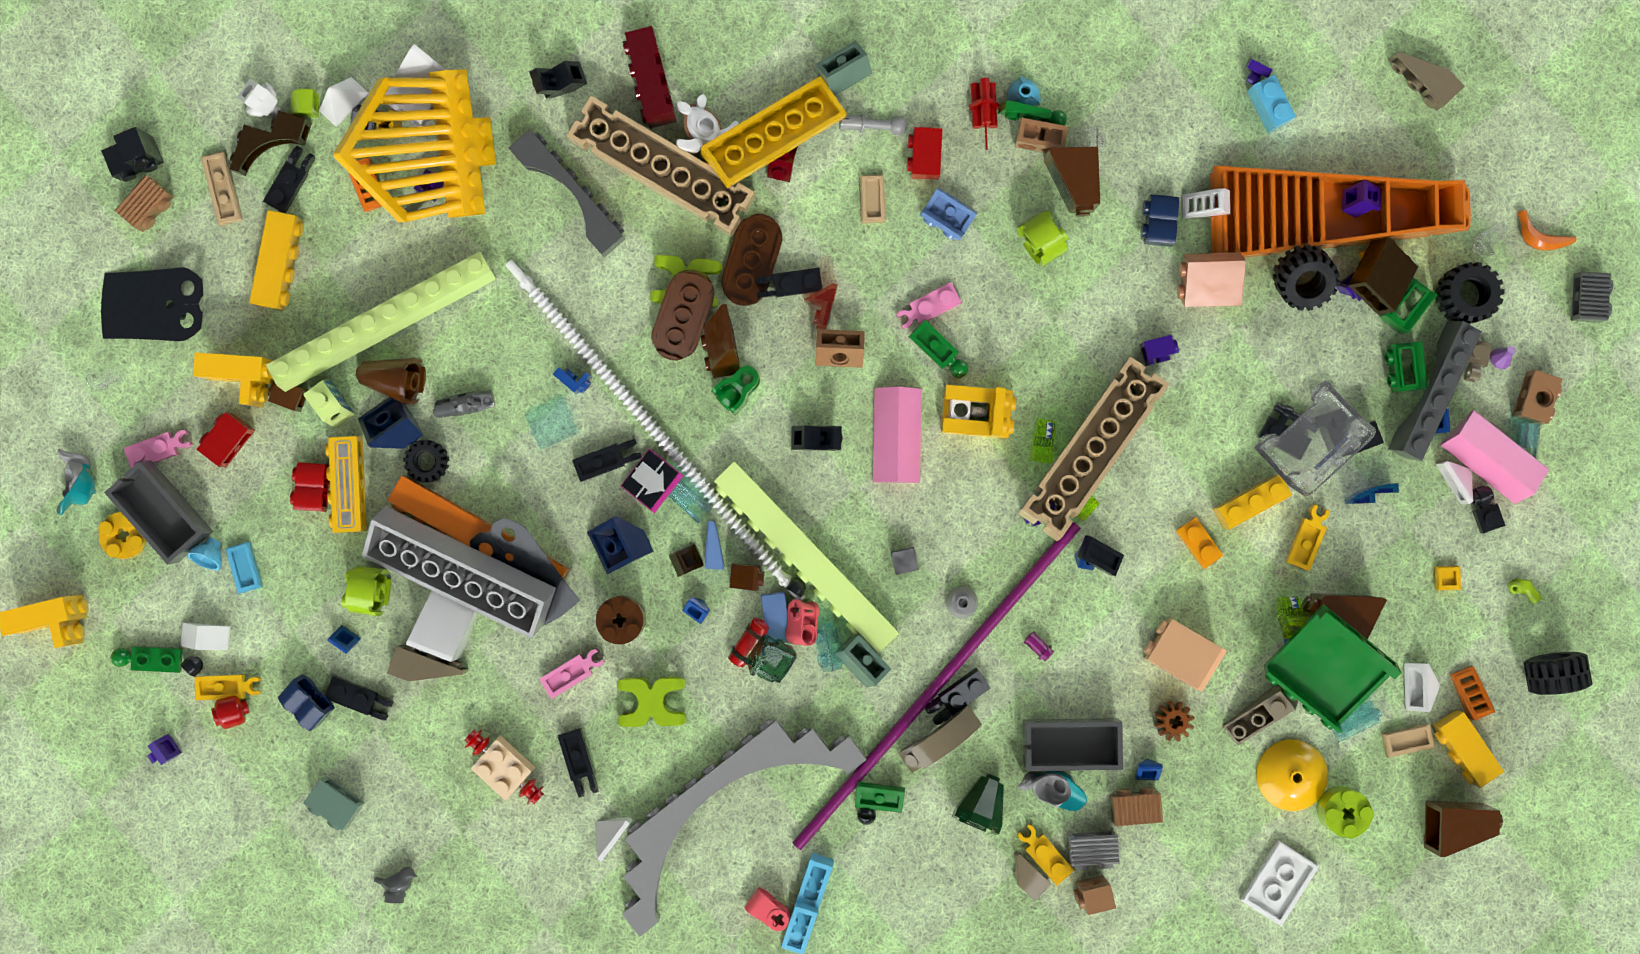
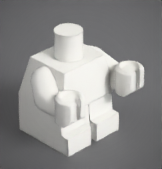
(260, 99)

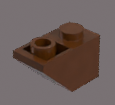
(746, 577)

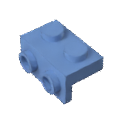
(948, 214)

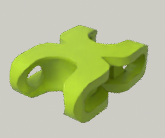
(675, 265)
(651, 701)

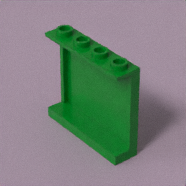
(1329, 668)

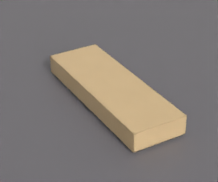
(221, 188)

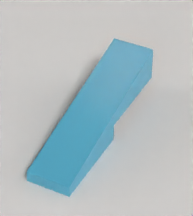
(807, 903)

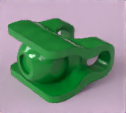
(734, 393)

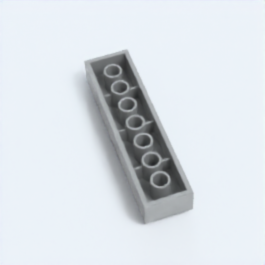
(458, 572)

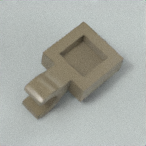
(1478, 359)

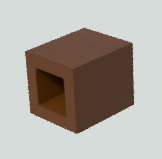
(291, 399)

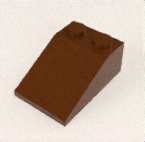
(720, 344)

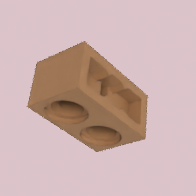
(1040, 135)

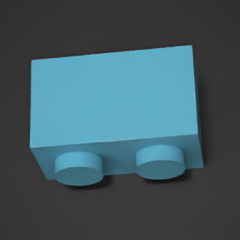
(1271, 103)

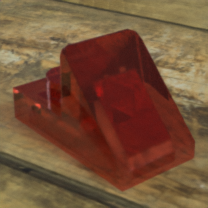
(824, 299)

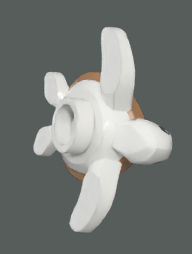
(699, 125)

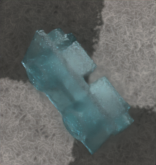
(826, 636)
(1360, 720)

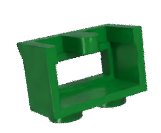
(1404, 326)
(1395, 377)

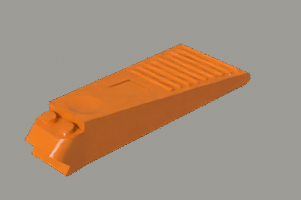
(1297, 208)

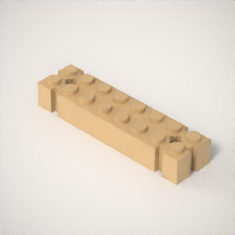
(660, 166)
(1094, 448)

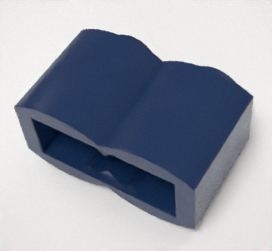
(1160, 220)
(306, 702)

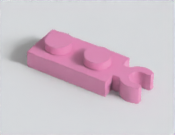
(931, 305)
(156, 448)
(569, 674)

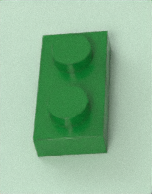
(879, 797)

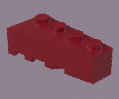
(650, 77)

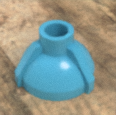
(1014, 92)
(207, 554)

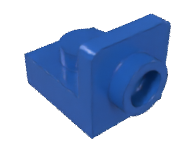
(568, 379)

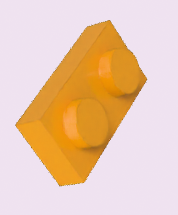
(1199, 543)

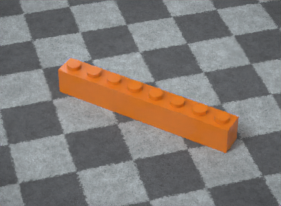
(447, 516)

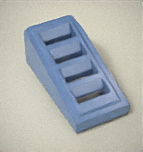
(714, 555)

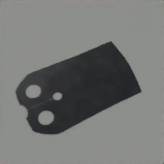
(136, 304)
(530, 560)

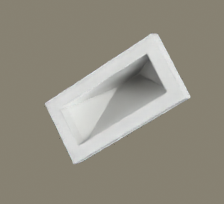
(341, 100)
(1459, 480)
(1420, 687)
(608, 833)

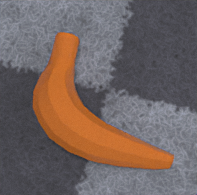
(1540, 240)

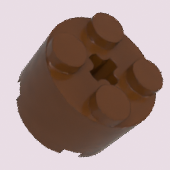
(613, 631)

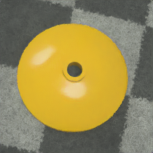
(1279, 766)

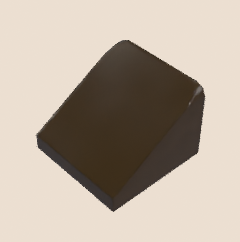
(686, 560)

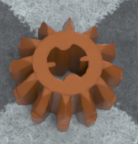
(1176, 729)

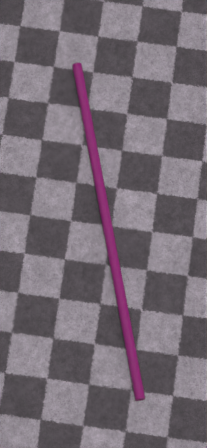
(934, 687)

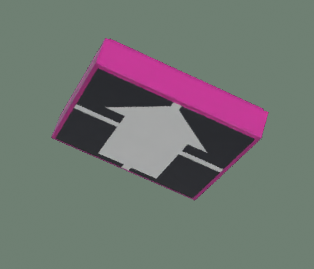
(652, 480)

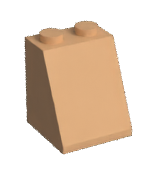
(1184, 654)

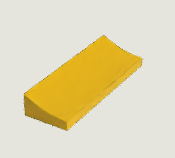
(773, 132)

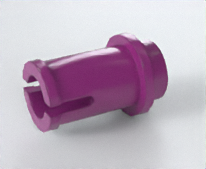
(1039, 646)

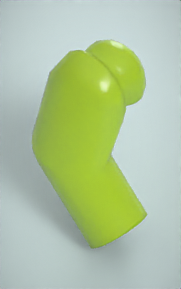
(1526, 587)

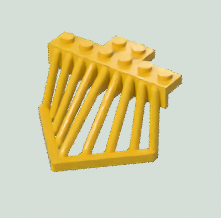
(462, 146)

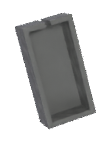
(158, 512)
(1073, 744)

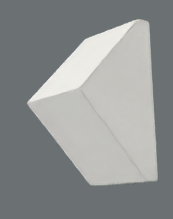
(205, 636)

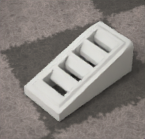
(1223, 203)

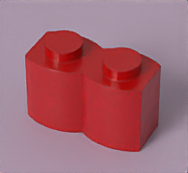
(310, 487)

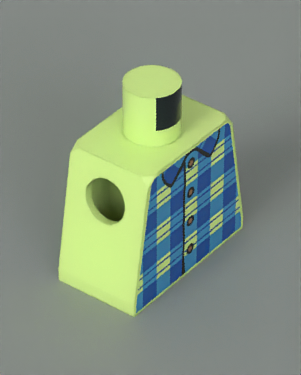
(327, 402)

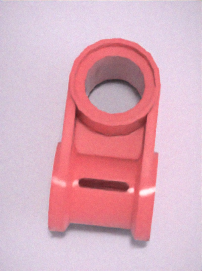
(802, 624)
(766, 908)

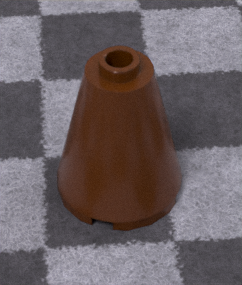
(395, 378)

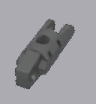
(464, 403)

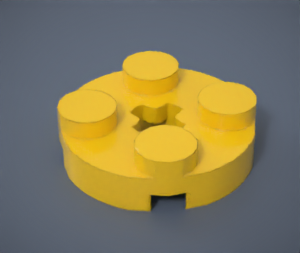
(110, 540)

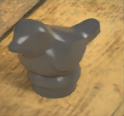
(396, 885)

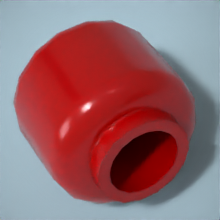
(230, 712)

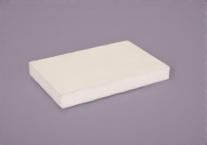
(1279, 882)

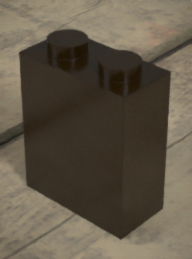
(1383, 276)

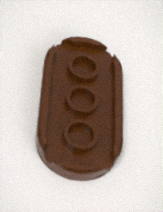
(750, 257)
(683, 314)

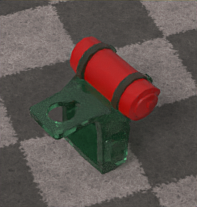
(762, 653)

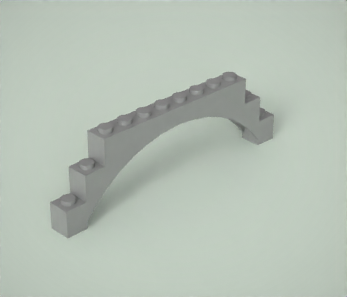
(765, 750)

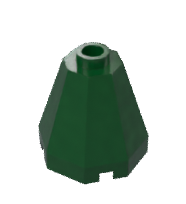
(982, 805)

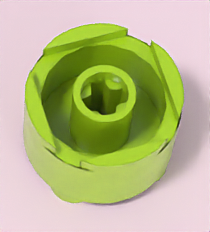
(1042, 238)
(366, 590)
(1358, 814)

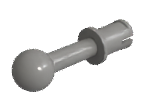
(896, 125)

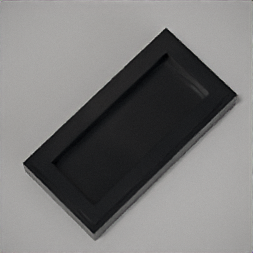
(1100, 555)

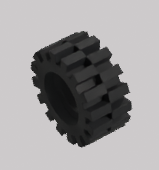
(412, 461)

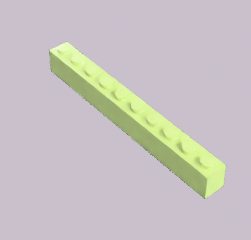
(380, 322)
(807, 558)

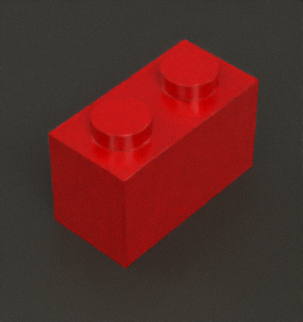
(926, 153)
(225, 439)

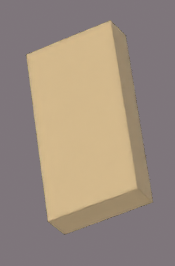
(872, 199)
(1407, 740)

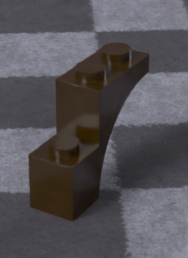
(254, 141)

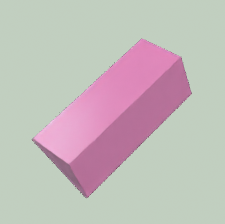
(897, 434)
(1495, 457)

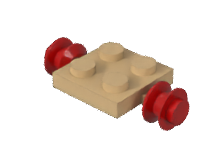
(503, 767)

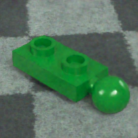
(1016, 111)
(938, 349)
(149, 659)

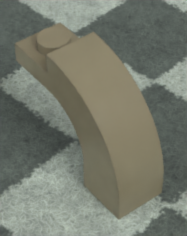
(941, 740)

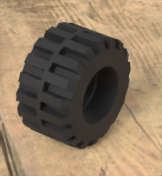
(1487, 286)
(1317, 289)
(1558, 673)

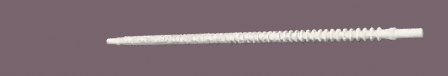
(526, 283)

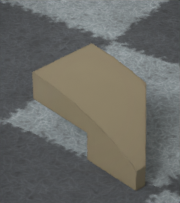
(1029, 877)

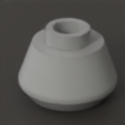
(968, 597)

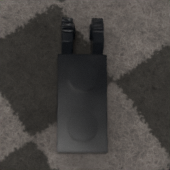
(289, 181)
(791, 283)
(604, 460)
(958, 696)
(357, 697)
(578, 760)

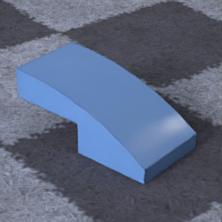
(775, 614)

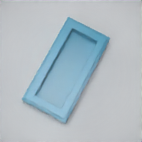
(244, 567)

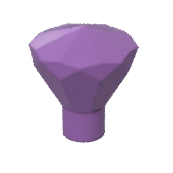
(1502, 357)

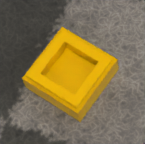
(1447, 578)

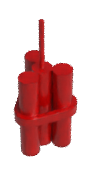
(984, 106)

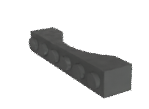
(535, 157)
(1453, 354)

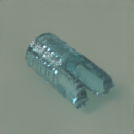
(1528, 436)
(684, 497)

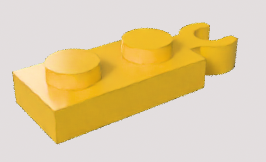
(1307, 540)
(224, 686)
(1046, 856)

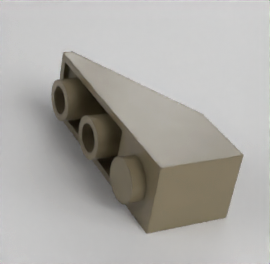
(1432, 81)
(415, 665)
(1260, 714)

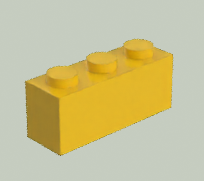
(1252, 502)
(1467, 749)

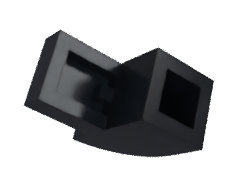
(558, 80)
(816, 438)

